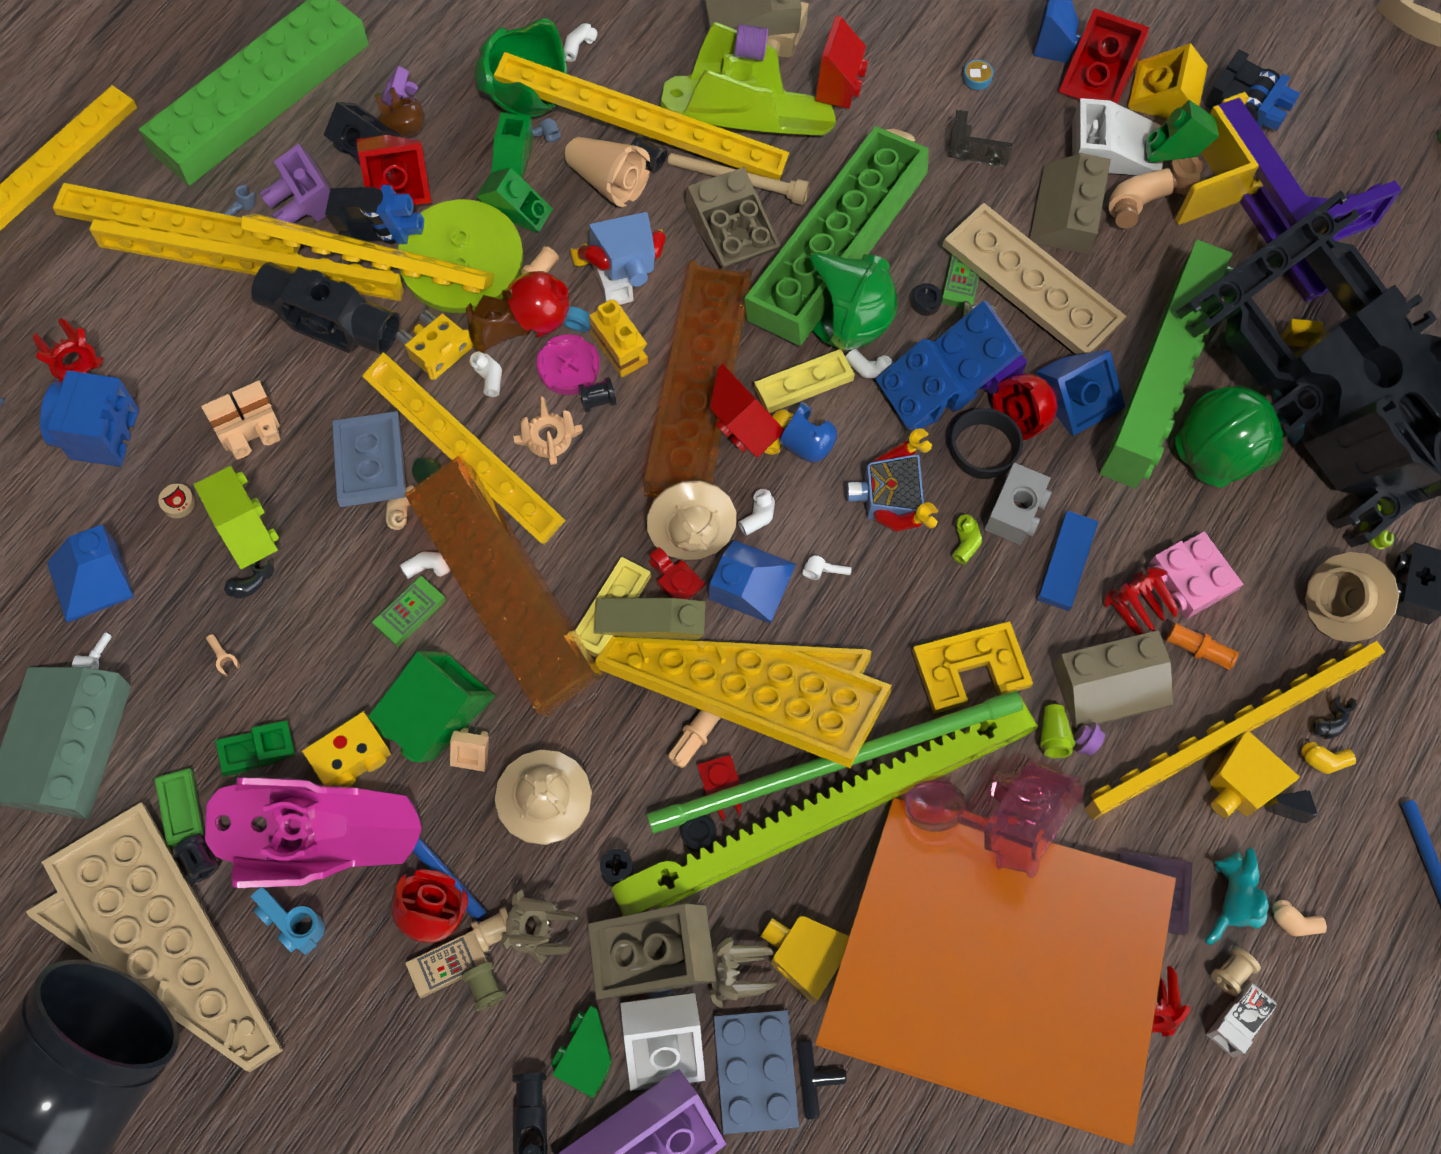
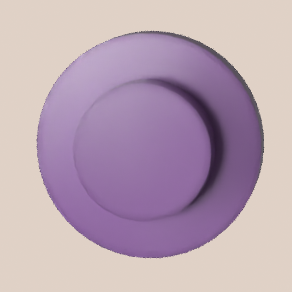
(1088, 739)

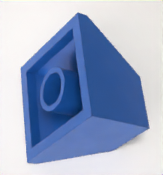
(1058, 31)
(1084, 389)
(89, 574)
(750, 581)

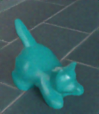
(1243, 901)

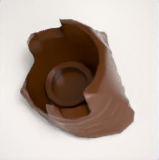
(492, 322)

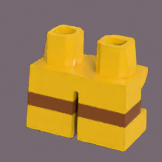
(618, 338)

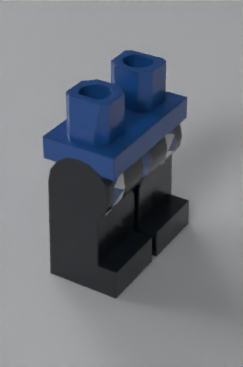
(1261, 85)
(373, 214)

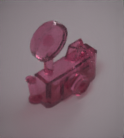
(1022, 826)

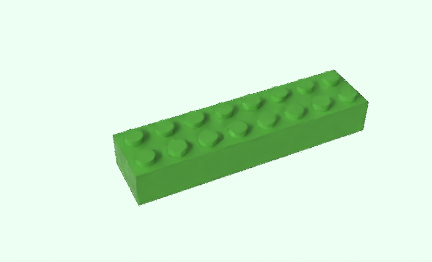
(253, 88)
(842, 223)
(1164, 372)

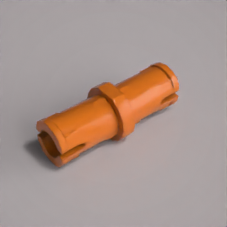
(1202, 646)

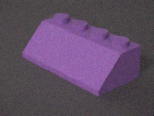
(659, 1121)

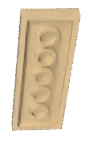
(1034, 281)

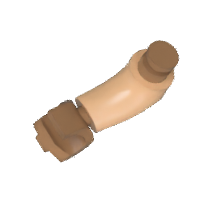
(1133, 193)

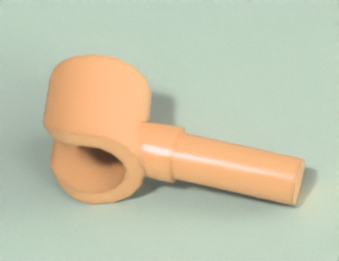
(221, 654)

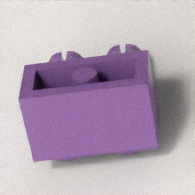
(302, 178)

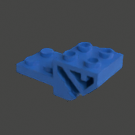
(950, 368)

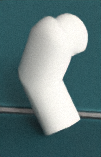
(573, 40)
(867, 368)
(489, 370)
(762, 512)
(424, 561)

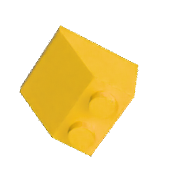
(1168, 81)

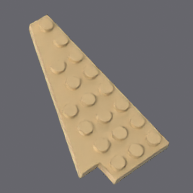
(134, 911)

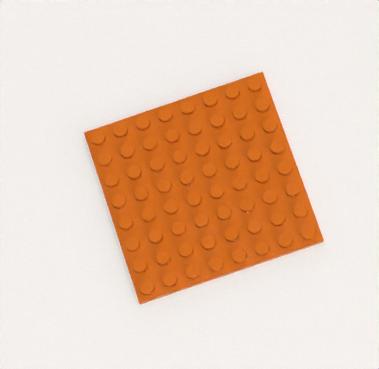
(1005, 978)

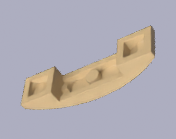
(1413, 19)

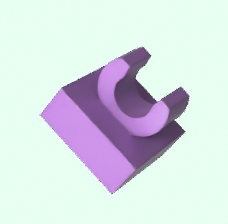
(399, 82)

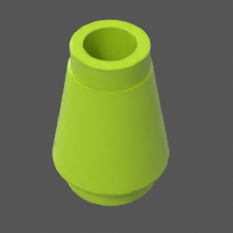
(1056, 733)

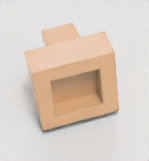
(469, 750)

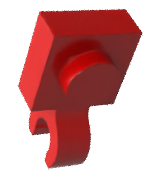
(677, 580)

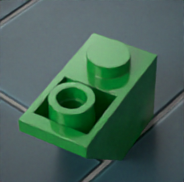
(1182, 135)
(512, 143)
(515, 199)
(586, 1059)

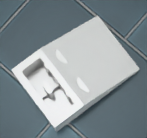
(1113, 133)

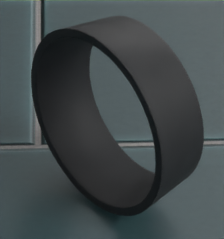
(998, 420)

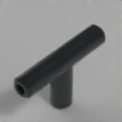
(812, 1079)

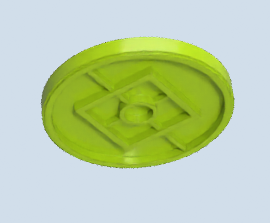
(469, 236)

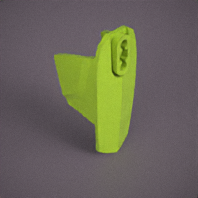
(743, 92)

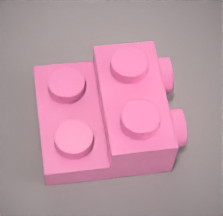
(1196, 574)

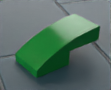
(254, 750)

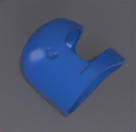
(807, 440)

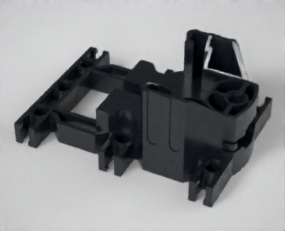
(1362, 383)

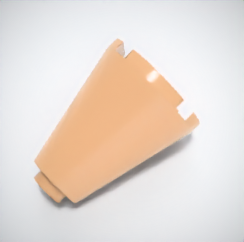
(610, 167)

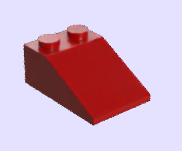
(1104, 58)

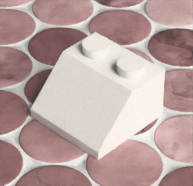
(662, 1038)

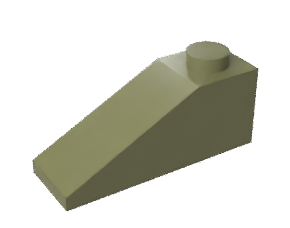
(650, 618)

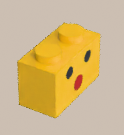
(347, 752)

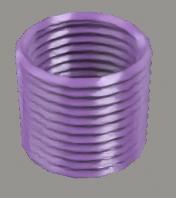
(750, 42)

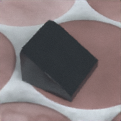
(1294, 806)

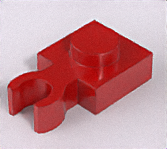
(717, 776)

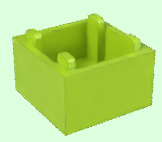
(236, 516)

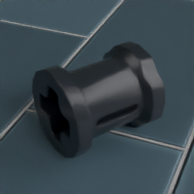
(656, 154)
(597, 394)
(608, 861)
(198, 870)

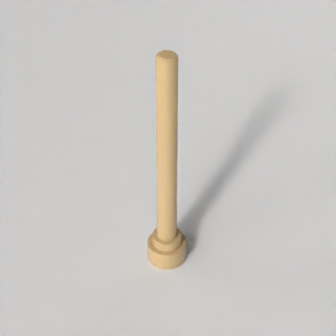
(795, 190)

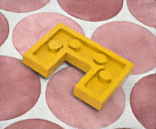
(945, 658)

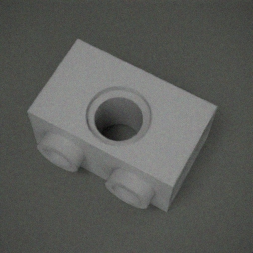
(1020, 486)

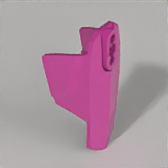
(308, 830)

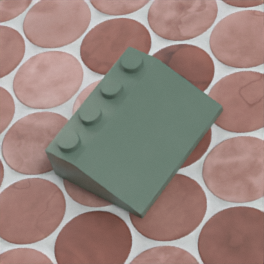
(60, 739)

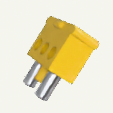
(436, 345)

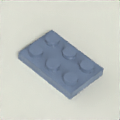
(368, 459)
(755, 1072)

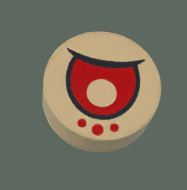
(176, 500)

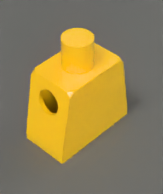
(1249, 777)
(806, 954)

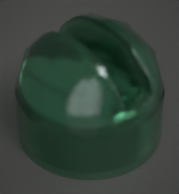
(424, 468)

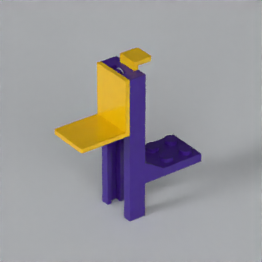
(1256, 176)

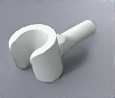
(816, 564)
(92, 660)

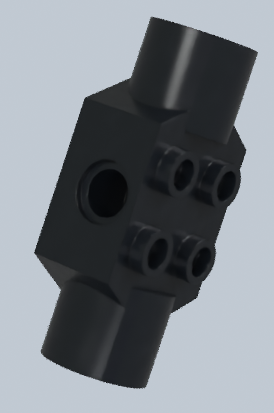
(324, 308)

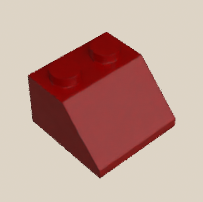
(841, 66)
(394, 163)
(742, 414)

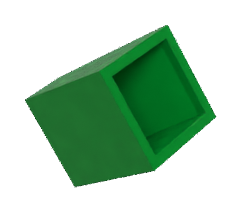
(429, 704)

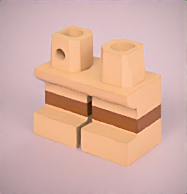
(258, 421)

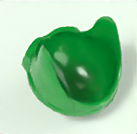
(534, 42)
(861, 299)
(1230, 436)

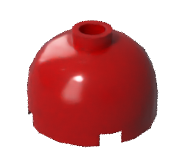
(539, 302)
(1028, 402)
(428, 906)

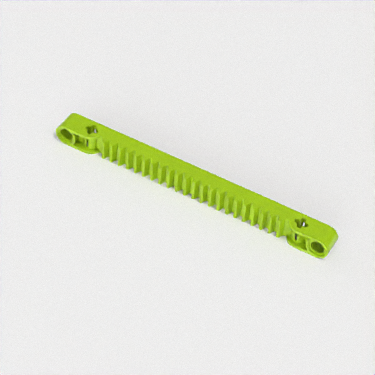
(645, 891)

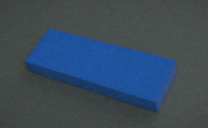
(1067, 561)

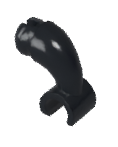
(246, 587)
(1334, 727)

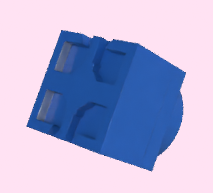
(88, 417)

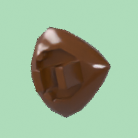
(403, 115)

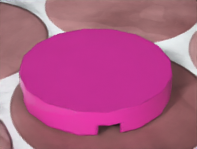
(567, 363)

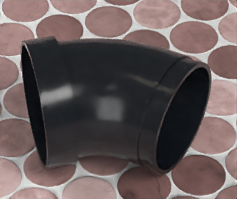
(80, 1059)

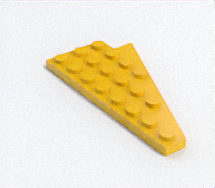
(783, 691)

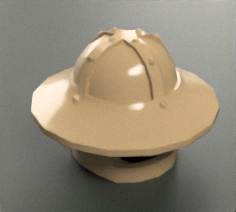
(691, 520)
(1352, 597)
(543, 797)

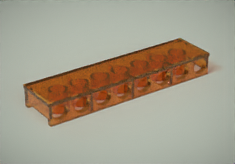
(706, 336)
(503, 586)

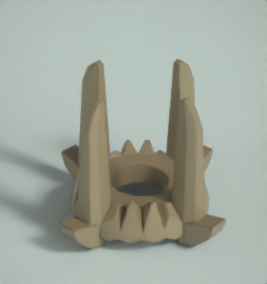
(536, 943)
(726, 960)

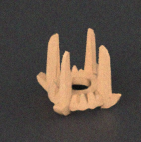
(551, 447)

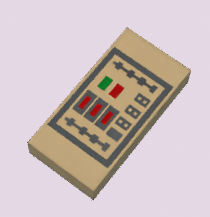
(445, 964)

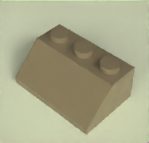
(1070, 203)
(1115, 679)

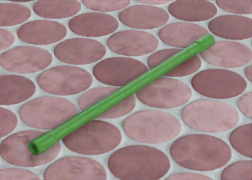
(680, 813)

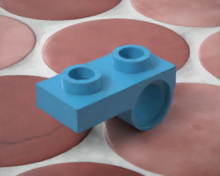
(271, 911)

